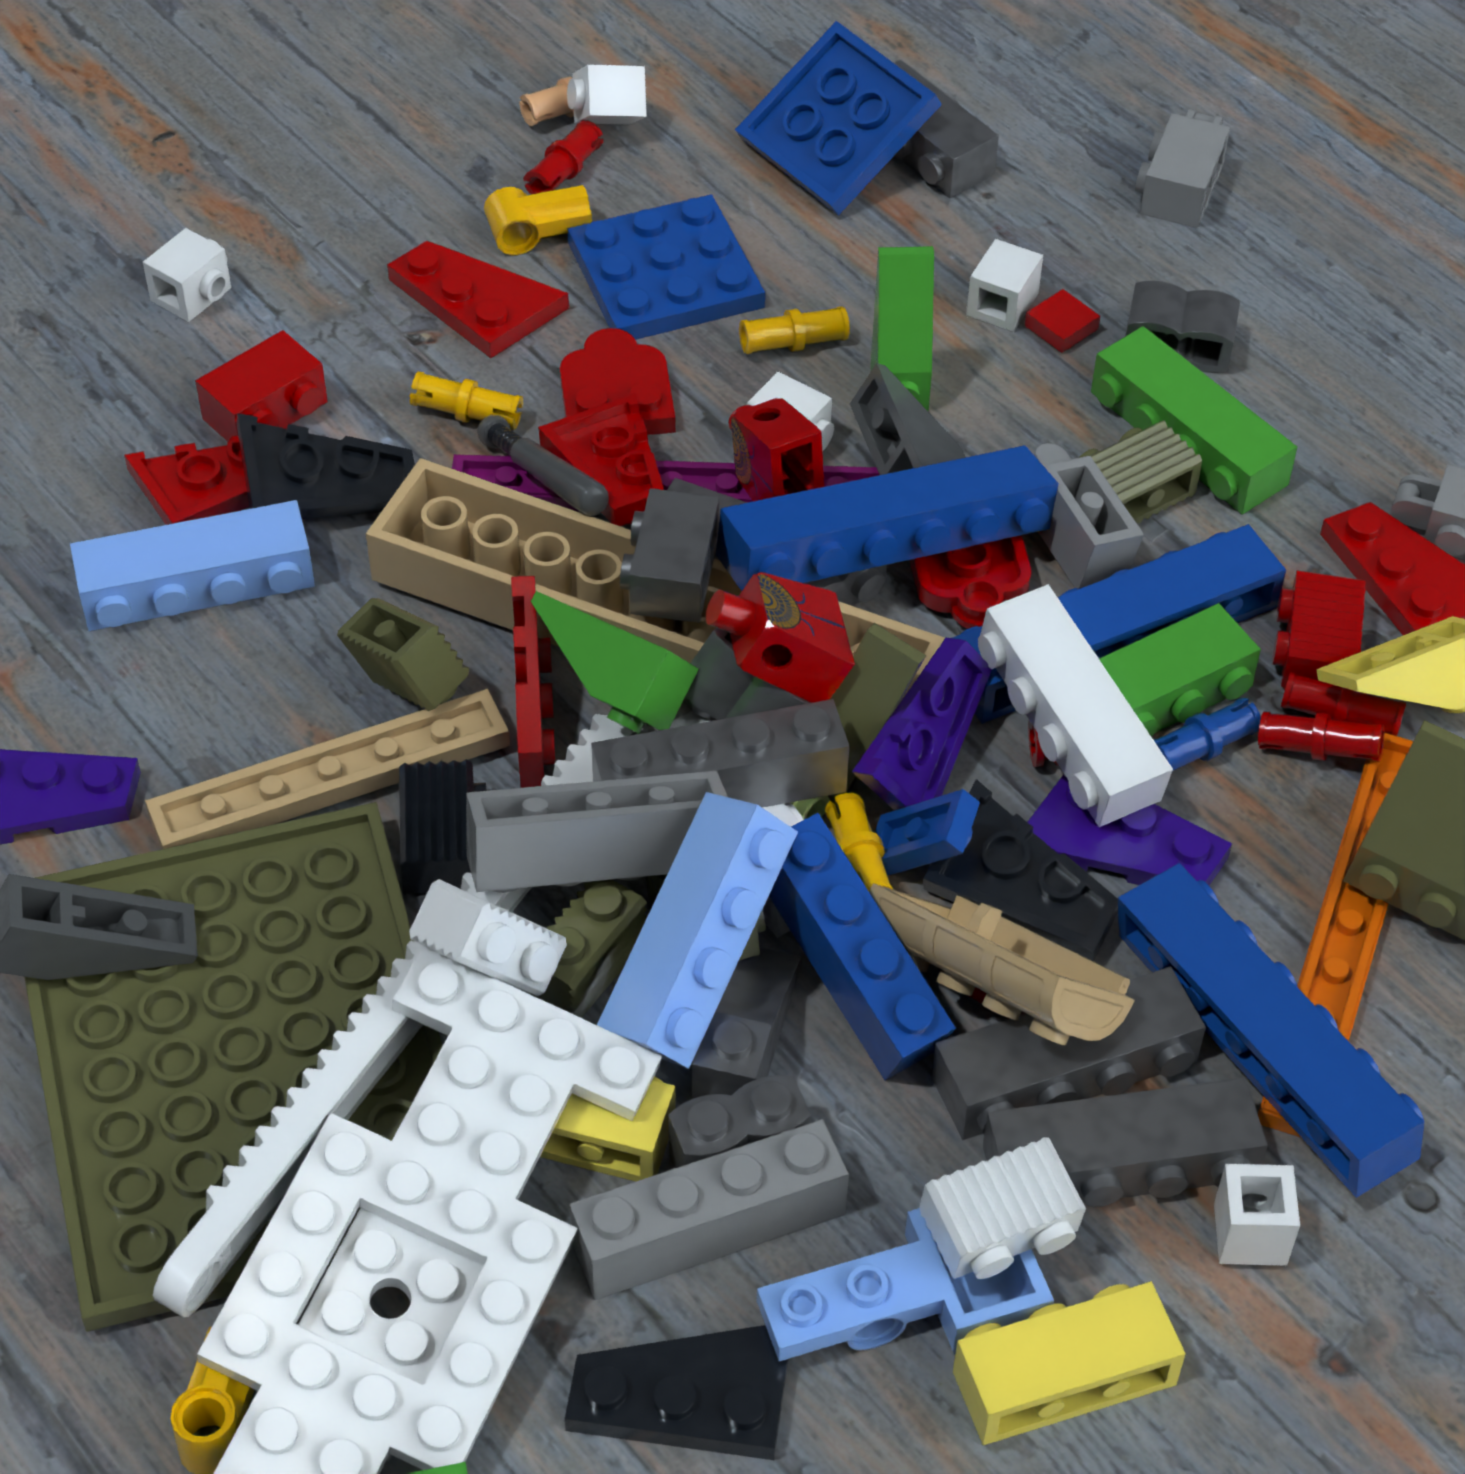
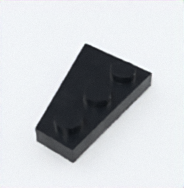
(319, 471)
(1025, 880)
(684, 1392)

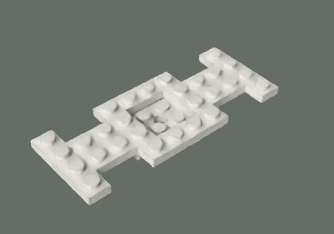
(431, 1221)

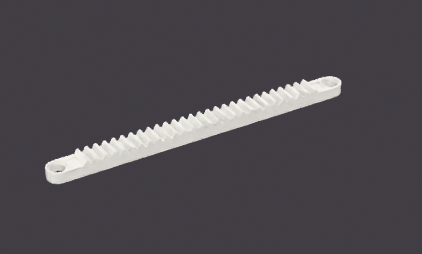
(336, 1086)

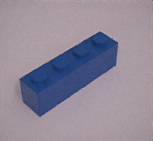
(857, 952)

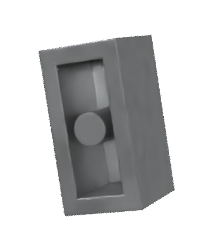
(671, 555)

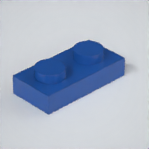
(927, 831)

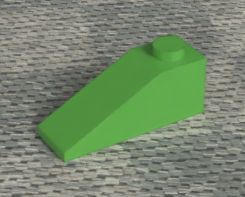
(905, 317)
(618, 667)

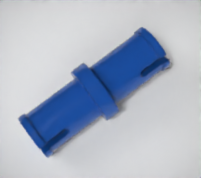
(1208, 734)

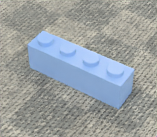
(192, 565)
(698, 927)

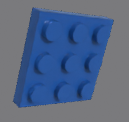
(838, 117)
(666, 268)

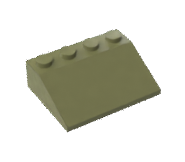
(1418, 835)

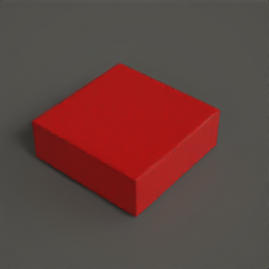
(1062, 320)

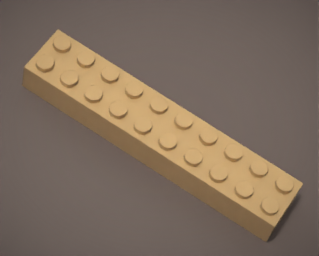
(467, 537)

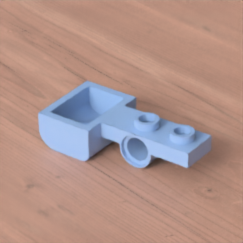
(880, 1293)

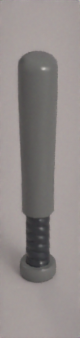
(558, 475)

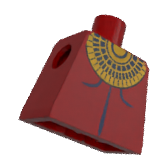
(776, 445)
(786, 634)

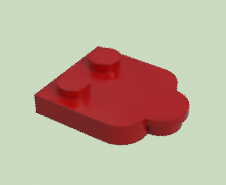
(614, 368)
(972, 578)

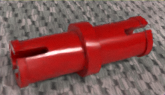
(564, 158)
(1343, 704)
(1321, 736)

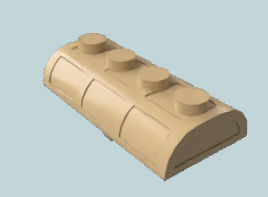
(1010, 964)

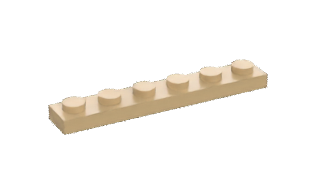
(328, 771)

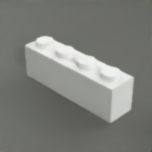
(1073, 706)

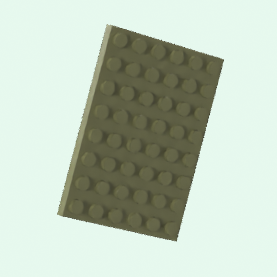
(178, 1065)

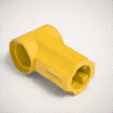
(524, 219)
(208, 1401)

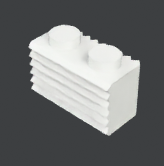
(487, 938)
(1002, 1210)

